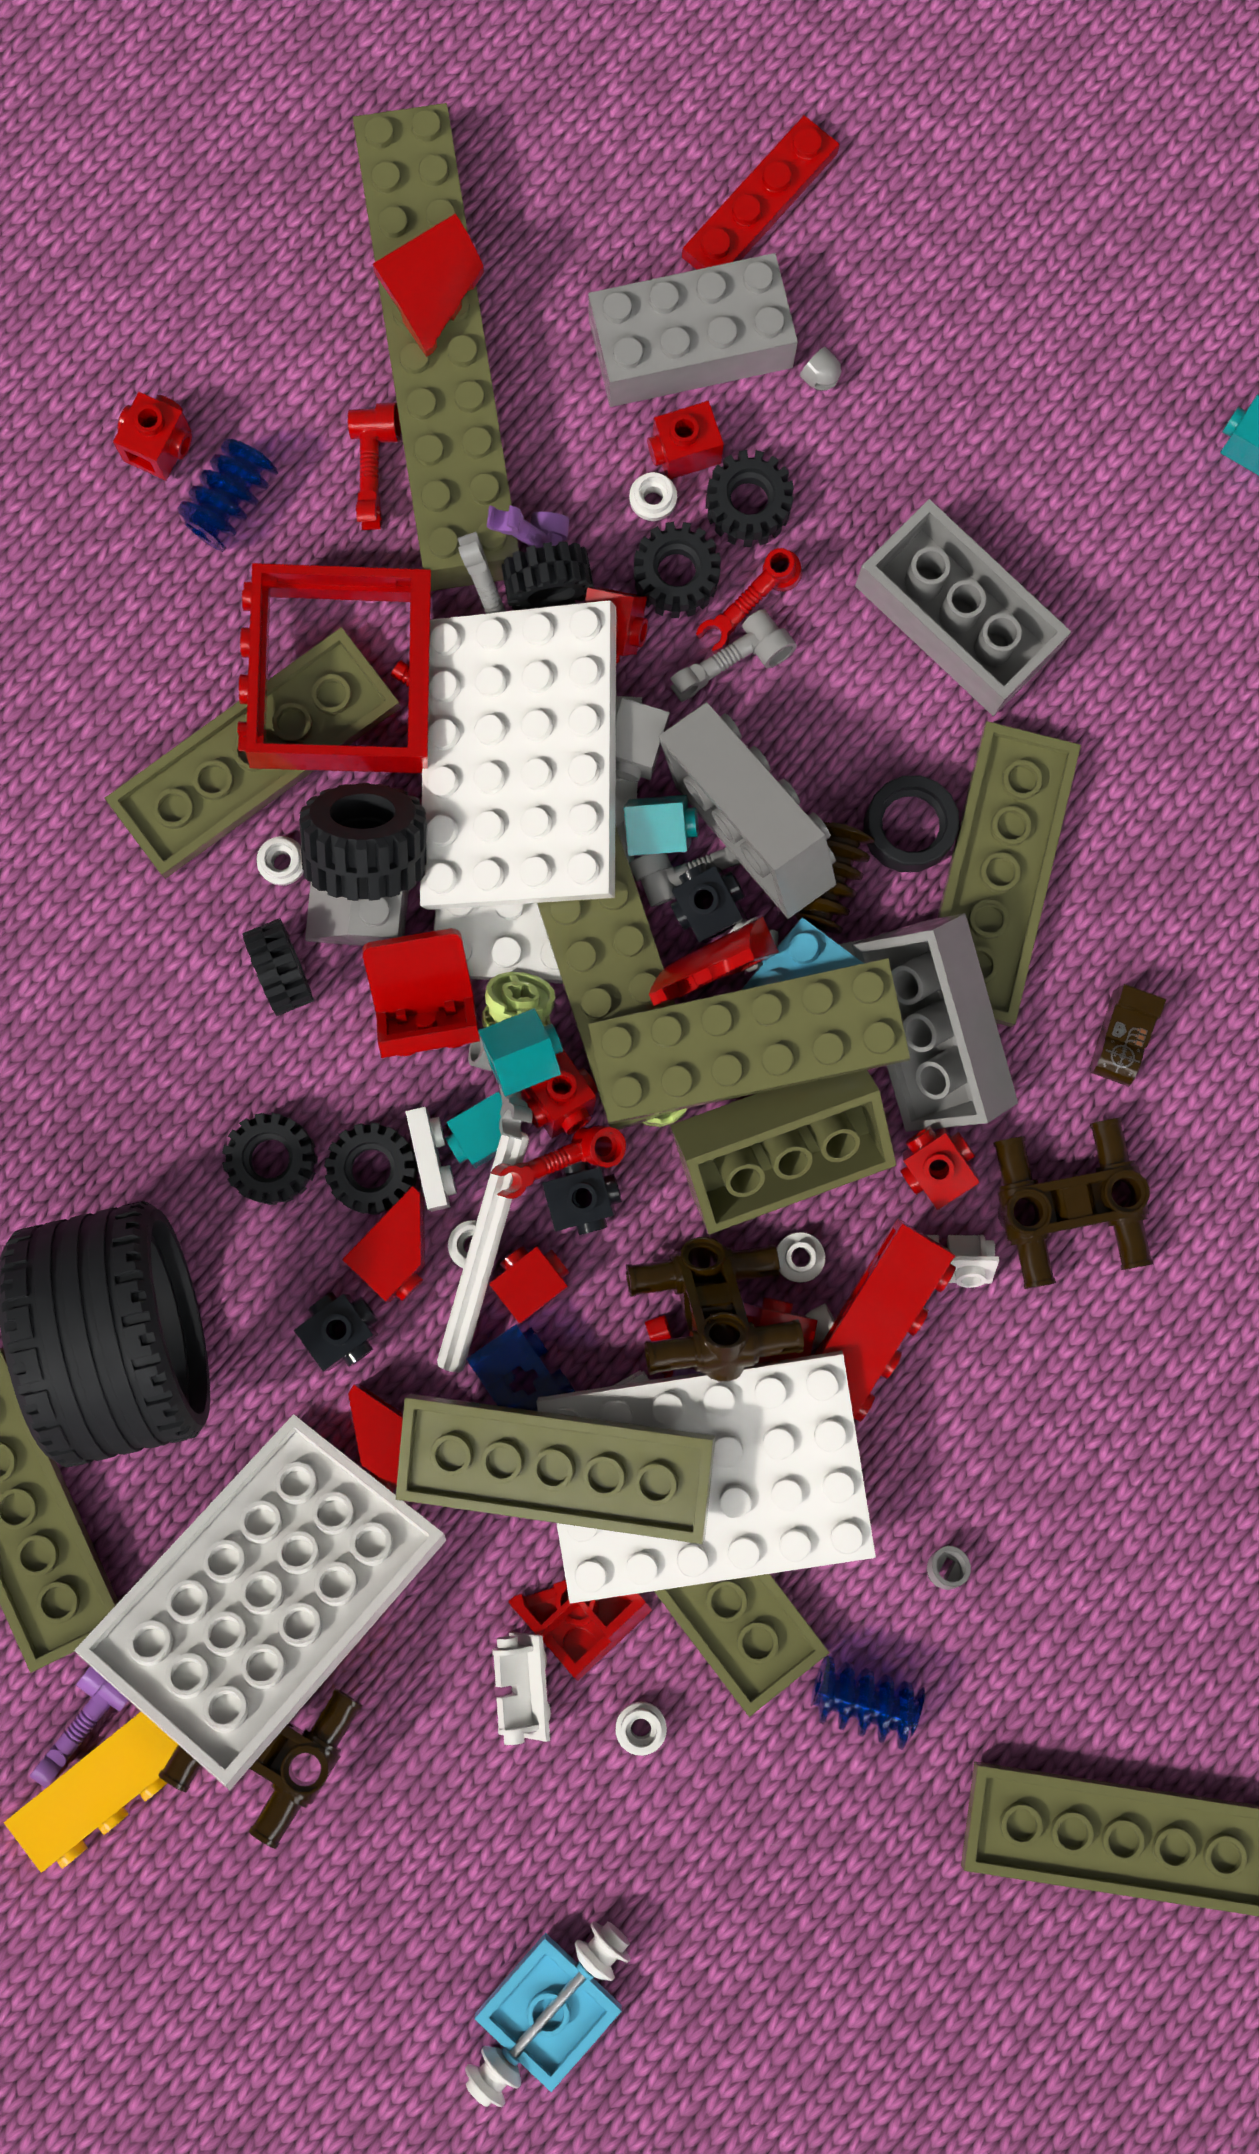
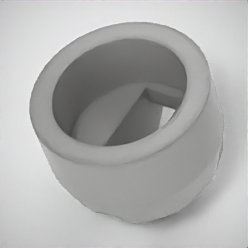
(822, 370)
(957, 1572)

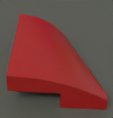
(431, 279)
(714, 961)
(581, 1630)

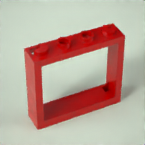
(333, 584)

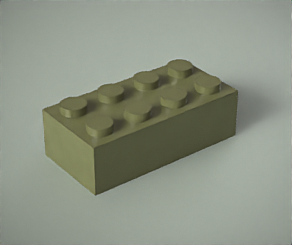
(783, 1147)

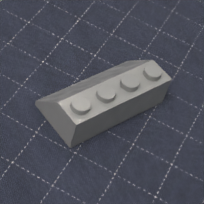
(950, 1029)

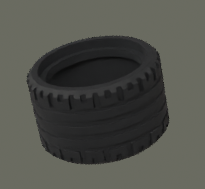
(103, 1334)

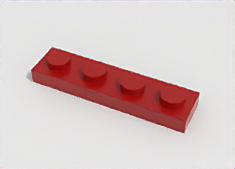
(762, 197)

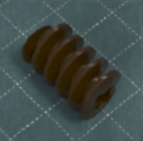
(844, 844)

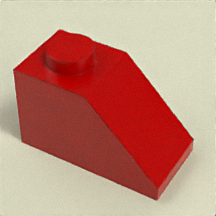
(393, 1250)
(377, 1434)

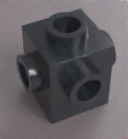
(724, 911)
(565, 1208)
(320, 1336)

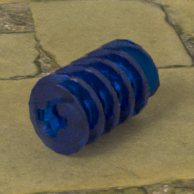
(224, 491)
(866, 1701)

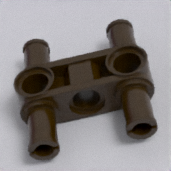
(1073, 1202)
(720, 1335)
(276, 1766)

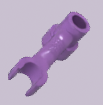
(543, 528)
(103, 1697)

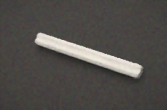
(480, 1259)

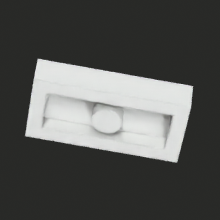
(426, 1137)

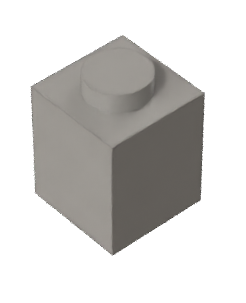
(638, 739)

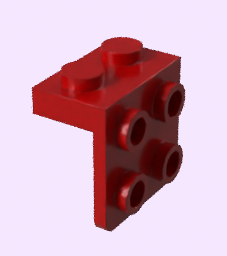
(421, 992)

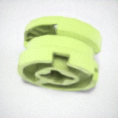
(517, 993)

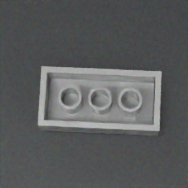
(692, 330)
(961, 607)
(750, 809)

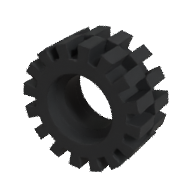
(751, 471)
(685, 543)
(547, 576)
(277, 967)
(248, 1137)
(349, 1147)

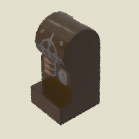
(1125, 1034)

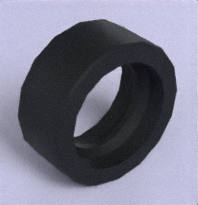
(924, 789)

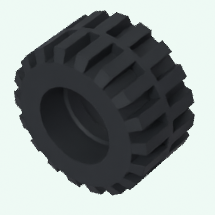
(363, 841)

